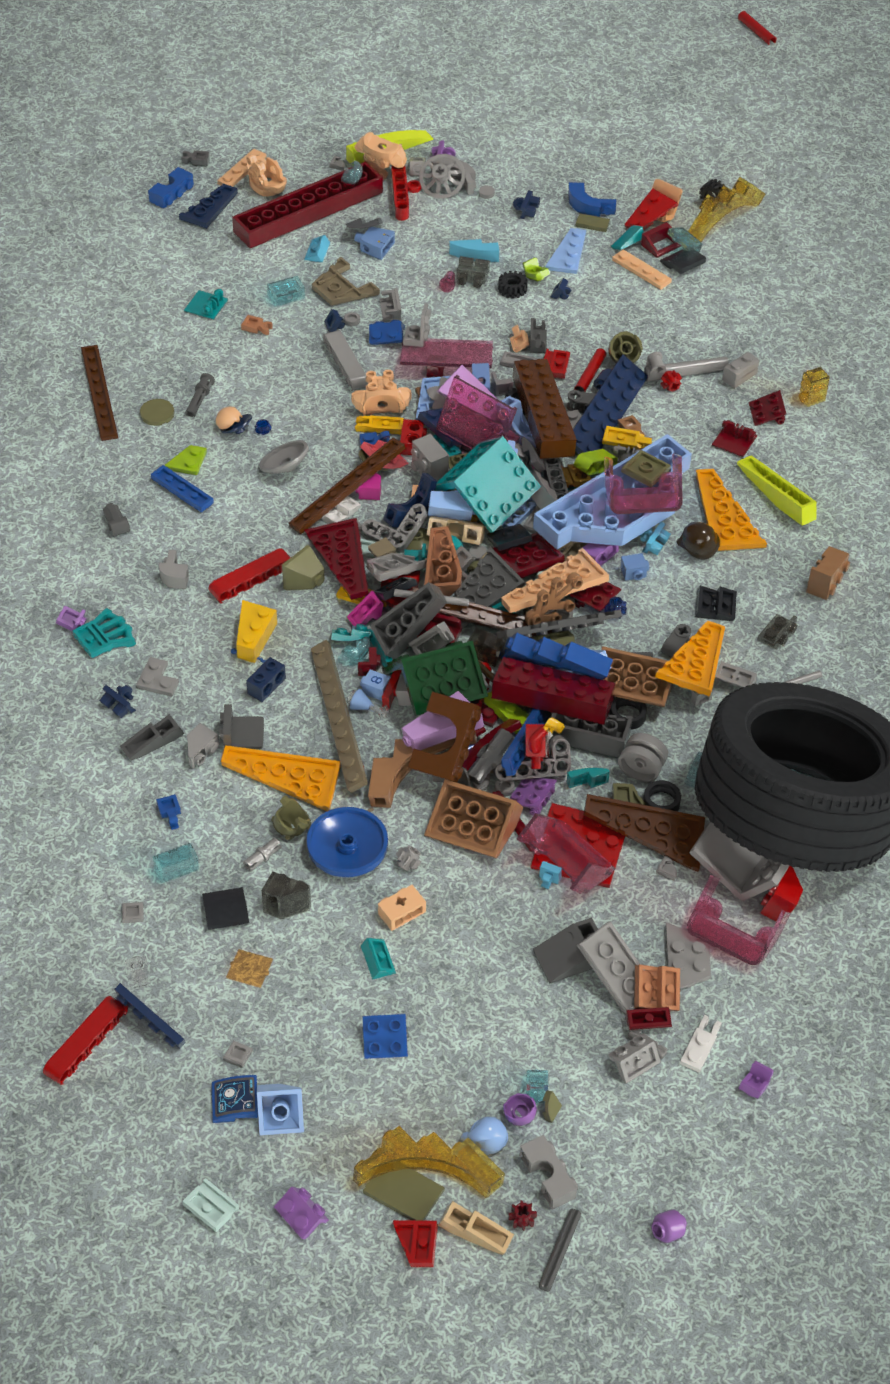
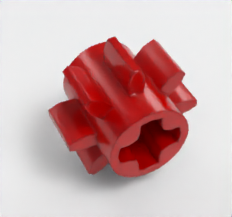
(671, 380)

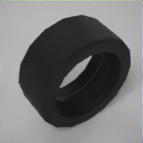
(637, 721)
(664, 787)

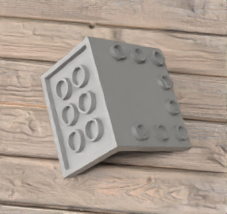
(738, 868)

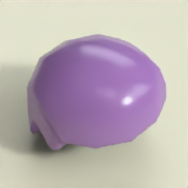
(525, 1106)

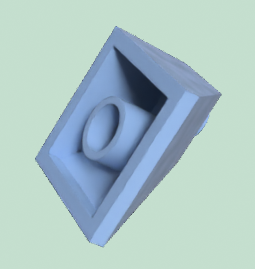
(279, 1109)

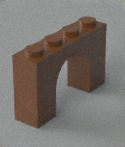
(449, 764)

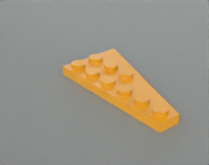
(725, 514)

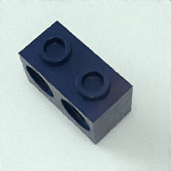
(266, 679)

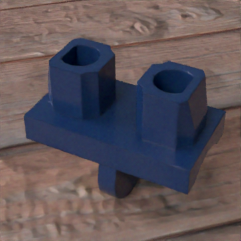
(527, 205)
(121, 697)

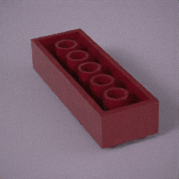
(553, 690)

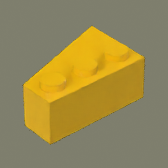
(254, 630)

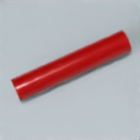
(756, 27)
(591, 369)

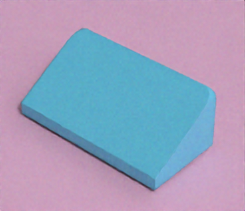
(317, 249)

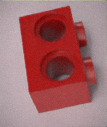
(411, 431)

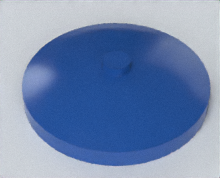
(347, 842)

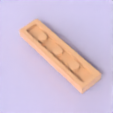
(239, 170)
(641, 269)

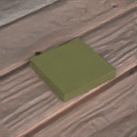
(645, 468)

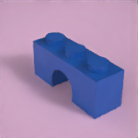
(179, 182)

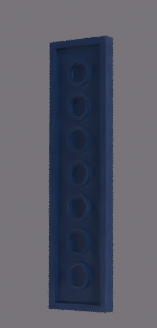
(608, 404)

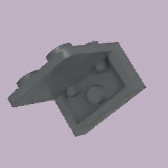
(241, 731)

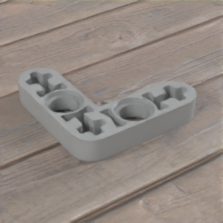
(400, 533)

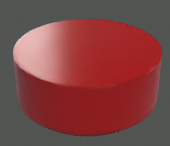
(414, 186)

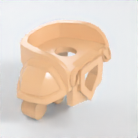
(378, 156)
(260, 170)
(381, 390)

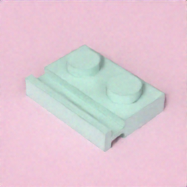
(210, 1205)

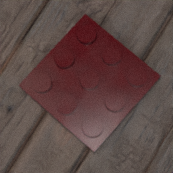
(531, 556)

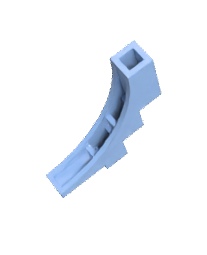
(451, 503)

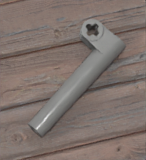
(655, 367)

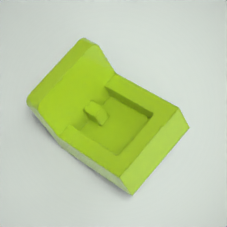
(534, 271)

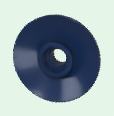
(238, 427)

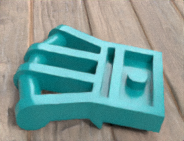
(96, 642)

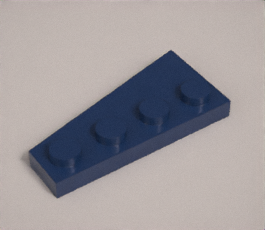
(209, 207)
(141, 1011)

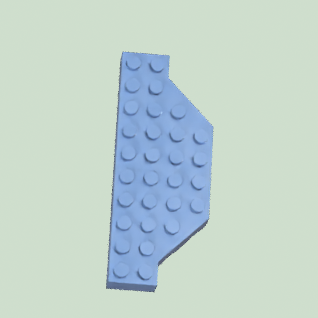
(586, 514)

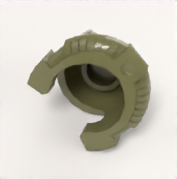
(289, 814)

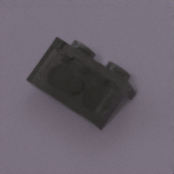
(777, 631)

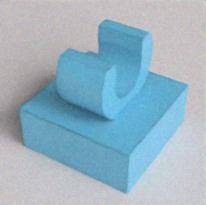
(549, 874)

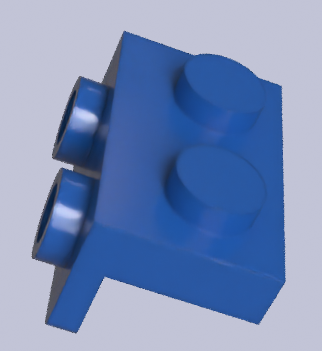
(386, 332)

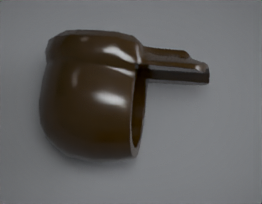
(699, 540)

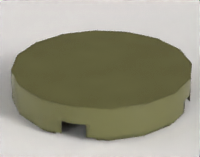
(157, 412)

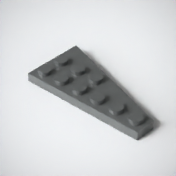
(489, 582)

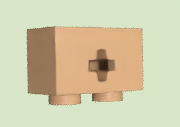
(401, 907)

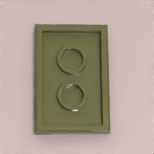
(405, 1192)

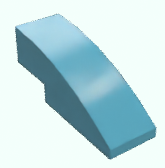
(474, 249)

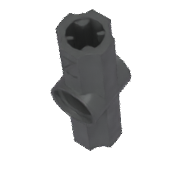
(490, 756)

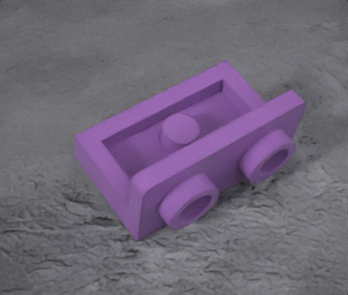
(301, 1211)

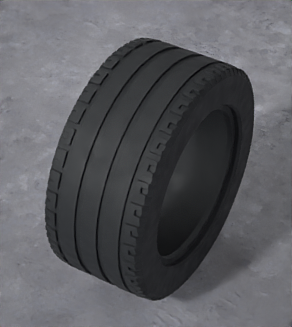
(786, 816)

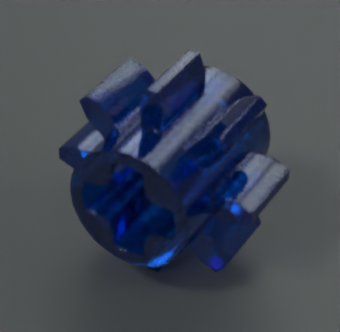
(616, 603)

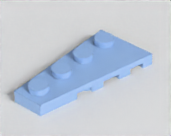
(568, 253)

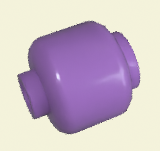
(669, 1226)

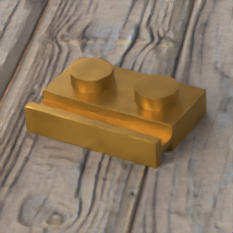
(574, 476)

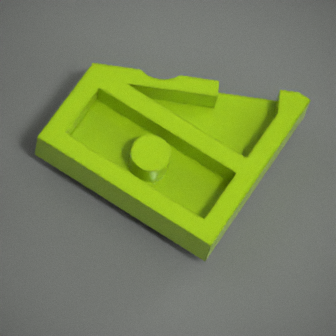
(188, 460)

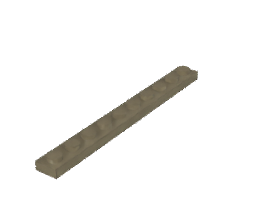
(339, 716)

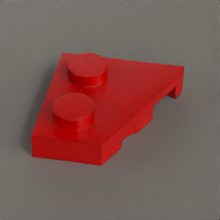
(418, 1240)

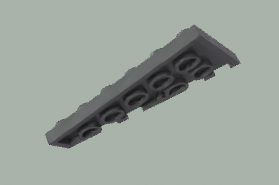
(560, 625)

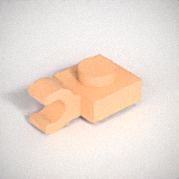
(519, 340)

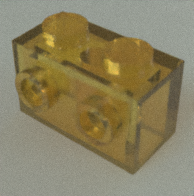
(814, 386)

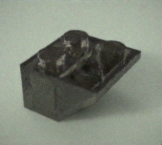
(285, 896)

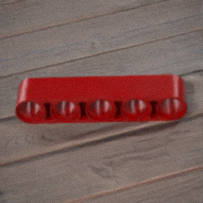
(400, 193)
(248, 575)
(84, 1039)

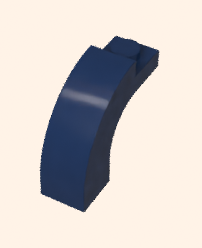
(396, 512)

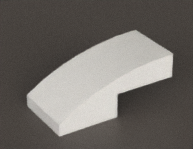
(342, 511)

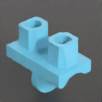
(650, 536)

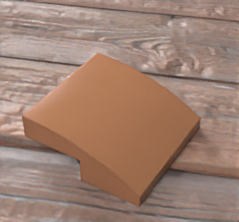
(657, 987)

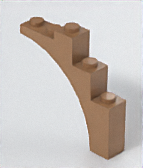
(389, 772)

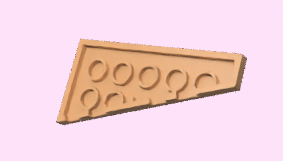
(581, 563)

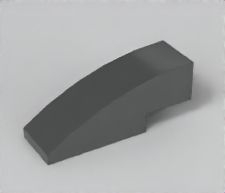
(152, 738)

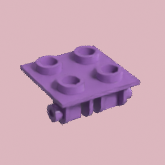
(534, 793)

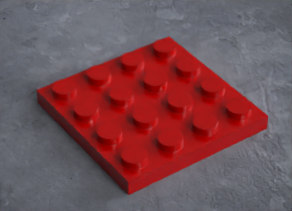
(600, 837)

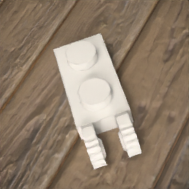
(700, 1045)

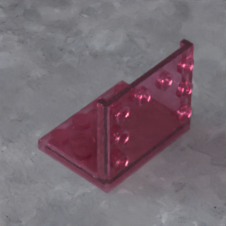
(475, 416)

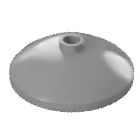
(284, 457)

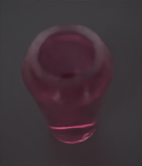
(449, 278)

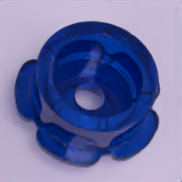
(262, 426)

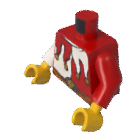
(538, 740)

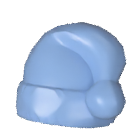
(488, 1135)

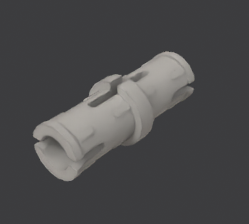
(262, 854)

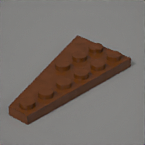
(657, 828)

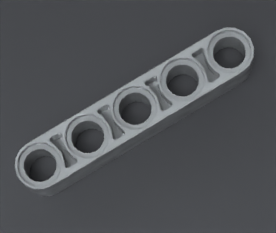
(345, 359)

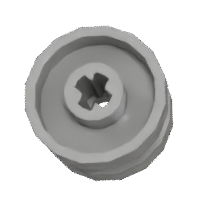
(643, 757)

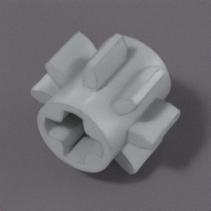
(408, 858)

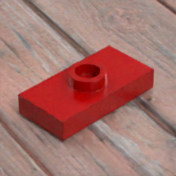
(390, 690)

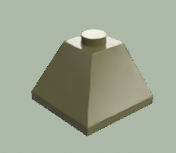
(302, 571)

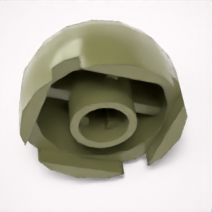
(625, 344)

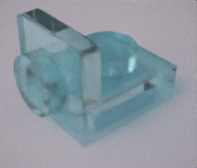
(537, 1084)

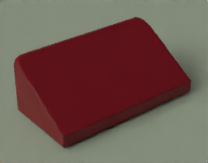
(648, 1018)

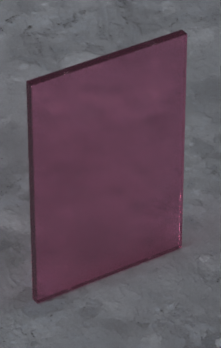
(448, 353)

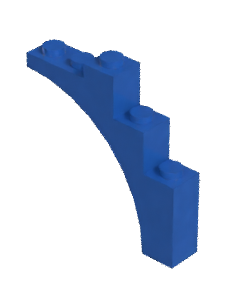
(550, 653)

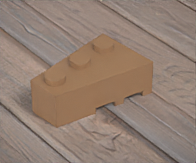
(828, 573)

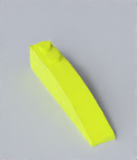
(407, 138)
(779, 491)

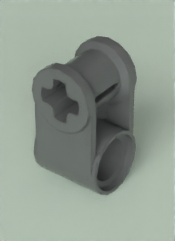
(581, 402)
(676, 639)

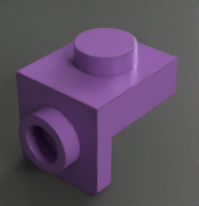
(70, 618)
(756, 1080)

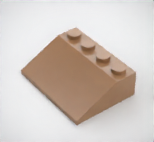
(636, 677)
(473, 819)

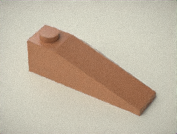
(442, 561)

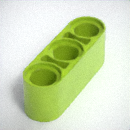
(593, 461)

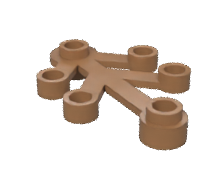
(538, 615)

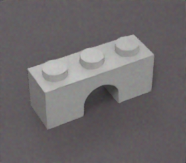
(541, 1155)

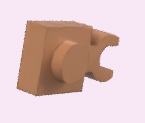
(255, 324)

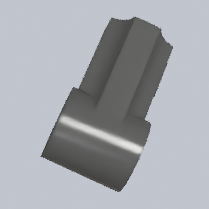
(115, 519)

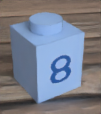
(374, 684)

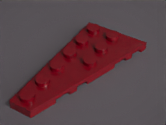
(342, 552)

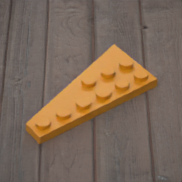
(696, 660)
(296, 775)

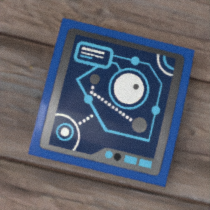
(234, 1098)

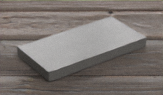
(612, 963)

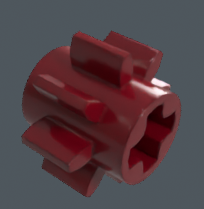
(519, 1217)

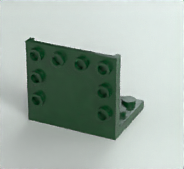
(440, 672)

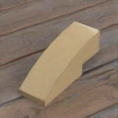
(475, 1228)

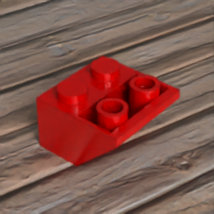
(783, 896)

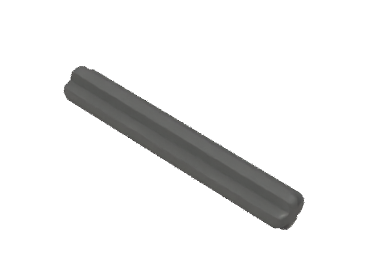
(559, 1250)

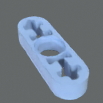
(518, 519)

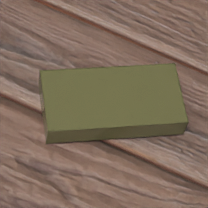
(592, 222)

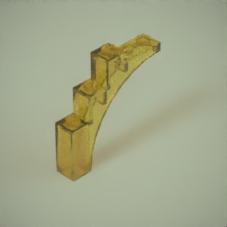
(727, 200)
(431, 1153)

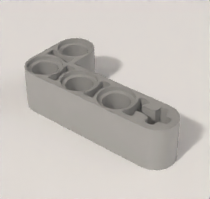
(551, 762)

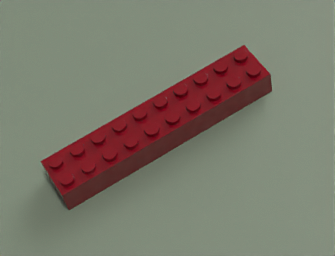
(304, 206)

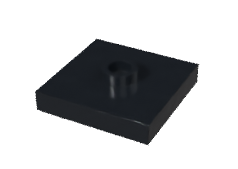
(509, 537)
(387, 591)

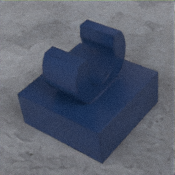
(561, 290)
(334, 321)

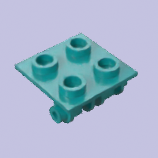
(207, 304)

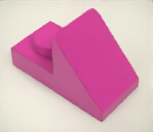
(367, 609)

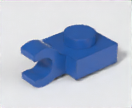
(372, 437)
(169, 808)

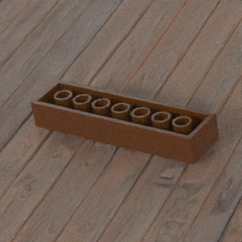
(544, 409)

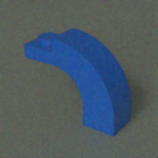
(588, 205)

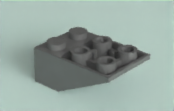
(561, 956)

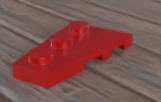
(650, 209)

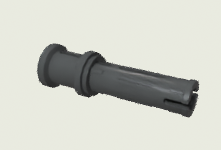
(202, 389)

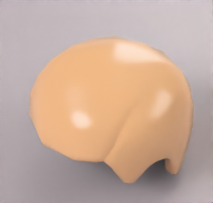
(227, 417)

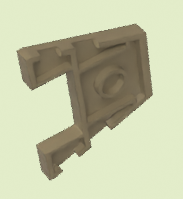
(337, 289)

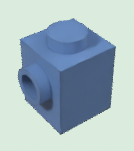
(634, 566)

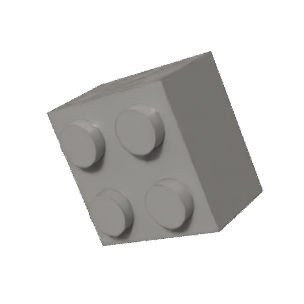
(429, 457)

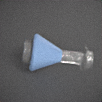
(359, 701)

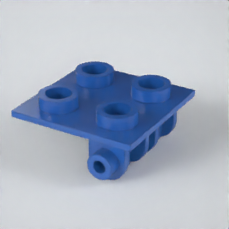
(385, 1036)

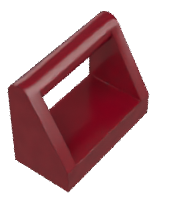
(655, 235)

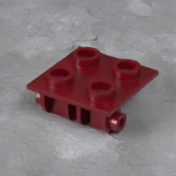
(768, 409)
(735, 439)
(595, 596)

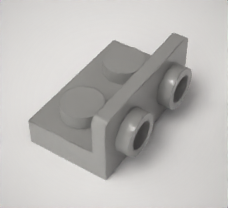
(635, 1057)

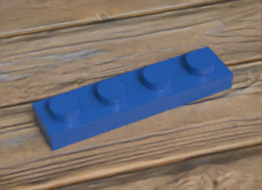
(182, 488)

